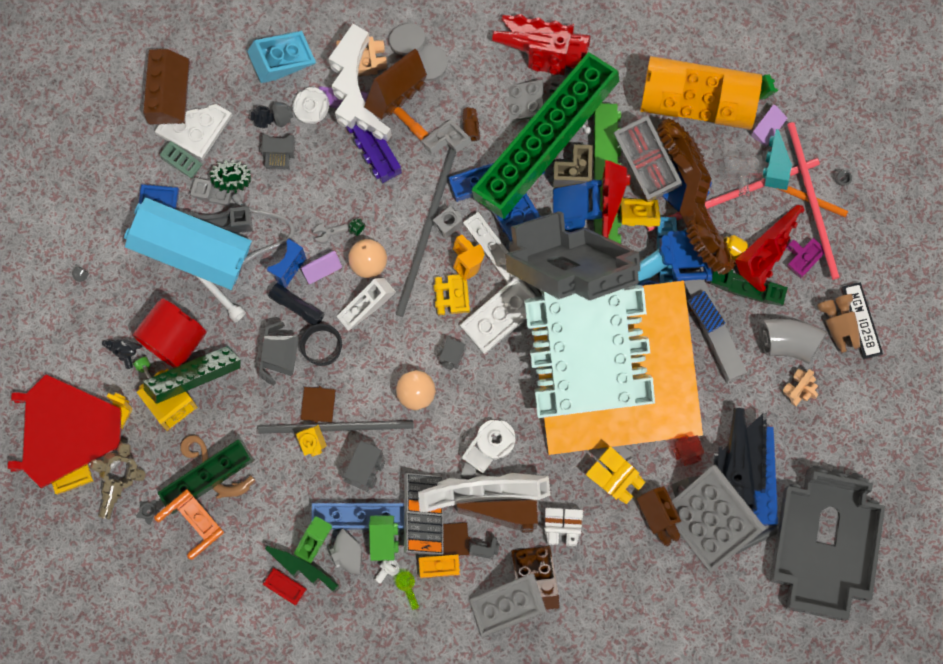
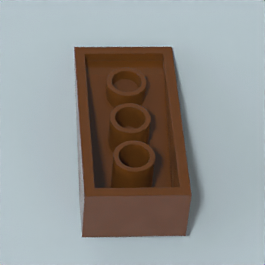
(512, 514)

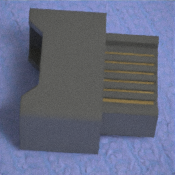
(278, 151)

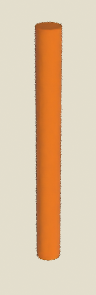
(823, 204)

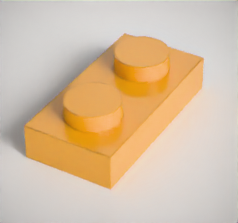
(439, 566)

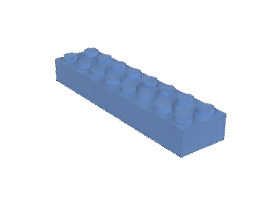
(356, 515)

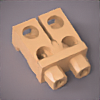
(369, 63)

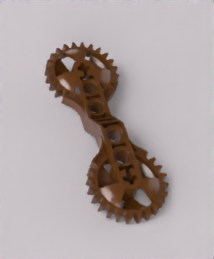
(693, 209)

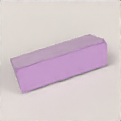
(766, 128)
(321, 267)

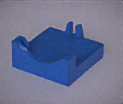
(521, 213)
(289, 265)

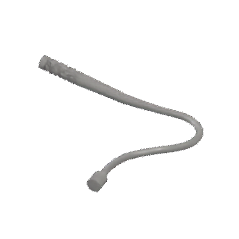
(238, 199)

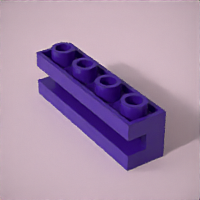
(377, 153)

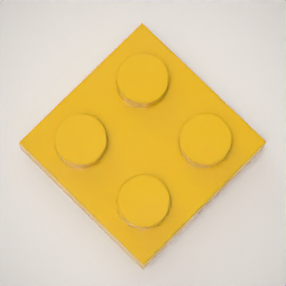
(640, 212)

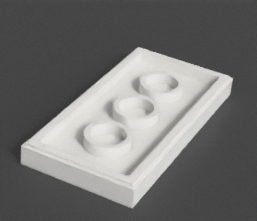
(498, 315)

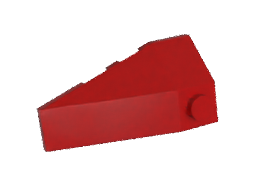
(614, 187)

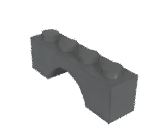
(234, 220)

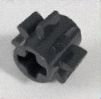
(261, 116)

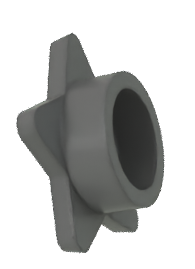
(143, 511)

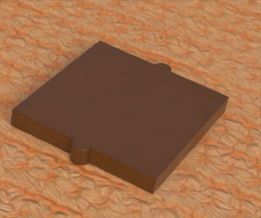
(318, 404)
(455, 539)

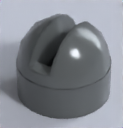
(846, 181)
(79, 274)

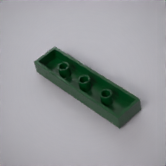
(191, 374)
(209, 473)

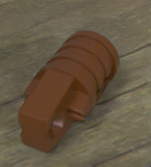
(471, 123)

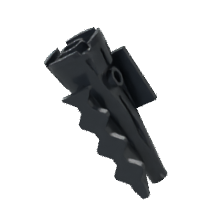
(745, 456)

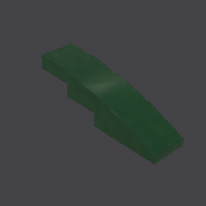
(296, 565)

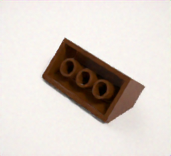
(396, 85)
(166, 87)

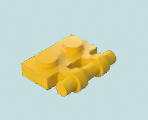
(457, 292)

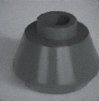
(282, 114)

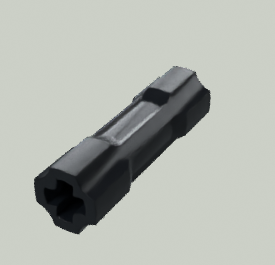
(295, 304)

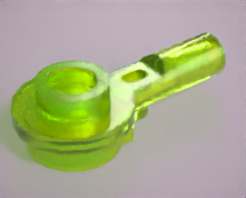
(405, 582)

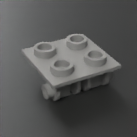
(525, 99)

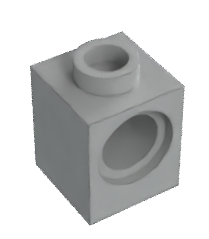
(444, 229)

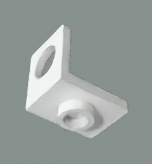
(475, 457)

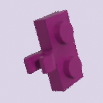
(805, 257)

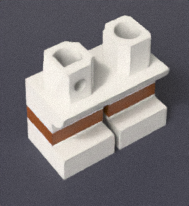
(571, 528)

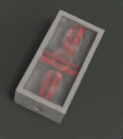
(647, 159)

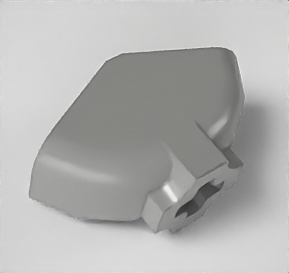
(347, 553)

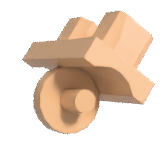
(805, 388)

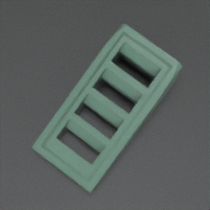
(177, 165)

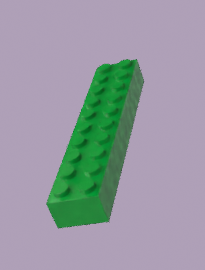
(545, 135)

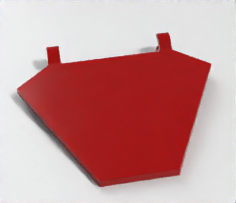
(64, 430)

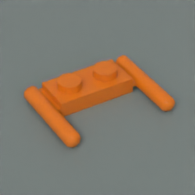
(197, 517)

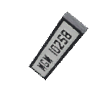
(869, 341)

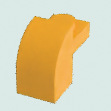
(469, 257)

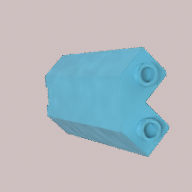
(187, 243)

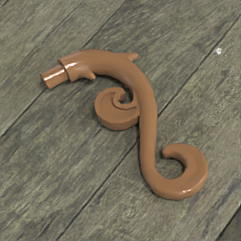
(224, 491)

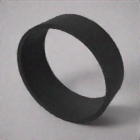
(315, 328)

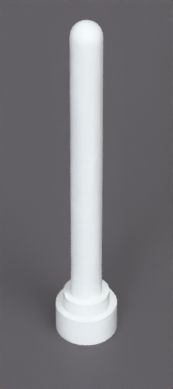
(235, 312)

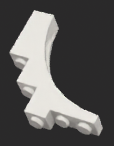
(346, 60)
(484, 488)

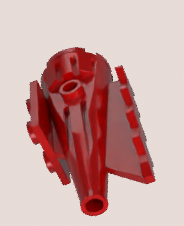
(547, 44)

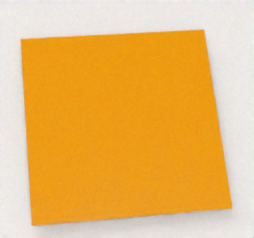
(674, 383)

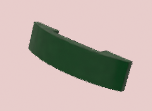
(739, 286)

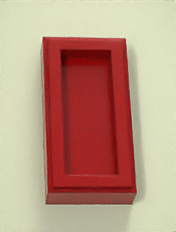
(284, 587)

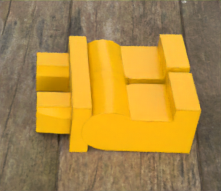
(621, 477)

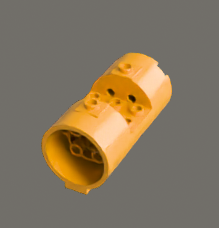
(701, 92)

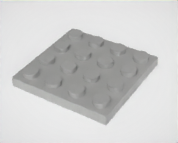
(715, 519)

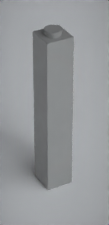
(719, 339)

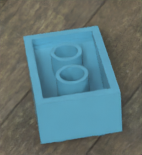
(280, 56)

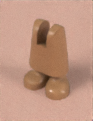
(841, 325)

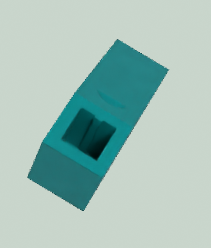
(779, 166)

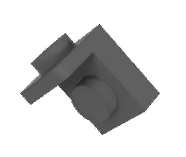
(481, 549)

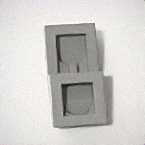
(205, 191)

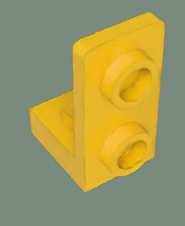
(119, 401)

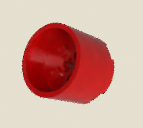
(169, 333)

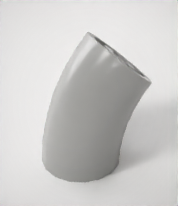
(790, 338)

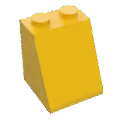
(171, 410)

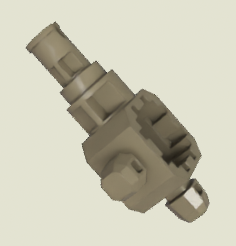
(113, 488)

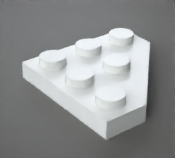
(199, 131)

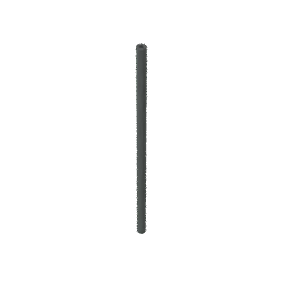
(426, 232)

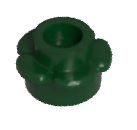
(356, 227)

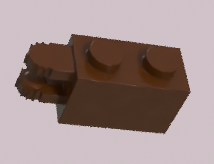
(660, 514)

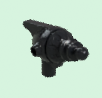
(123, 350)

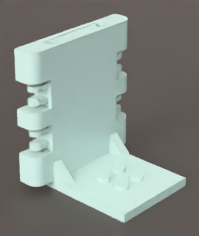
(589, 352)

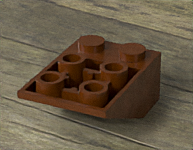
(540, 562)

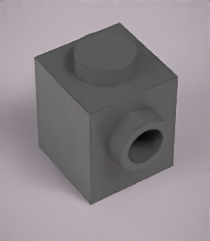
(451, 354)

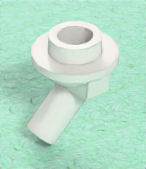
(388, 567)

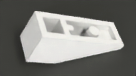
(367, 302)

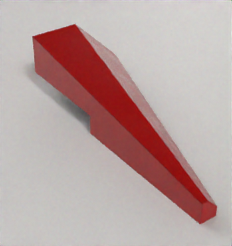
(758, 259)

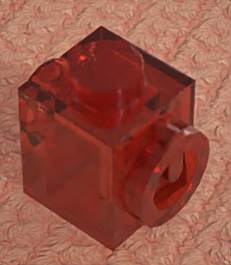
(688, 450)

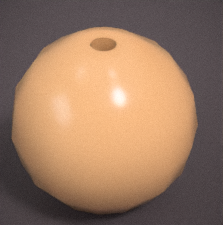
(367, 258)
(415, 390)

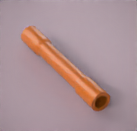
(414, 126)

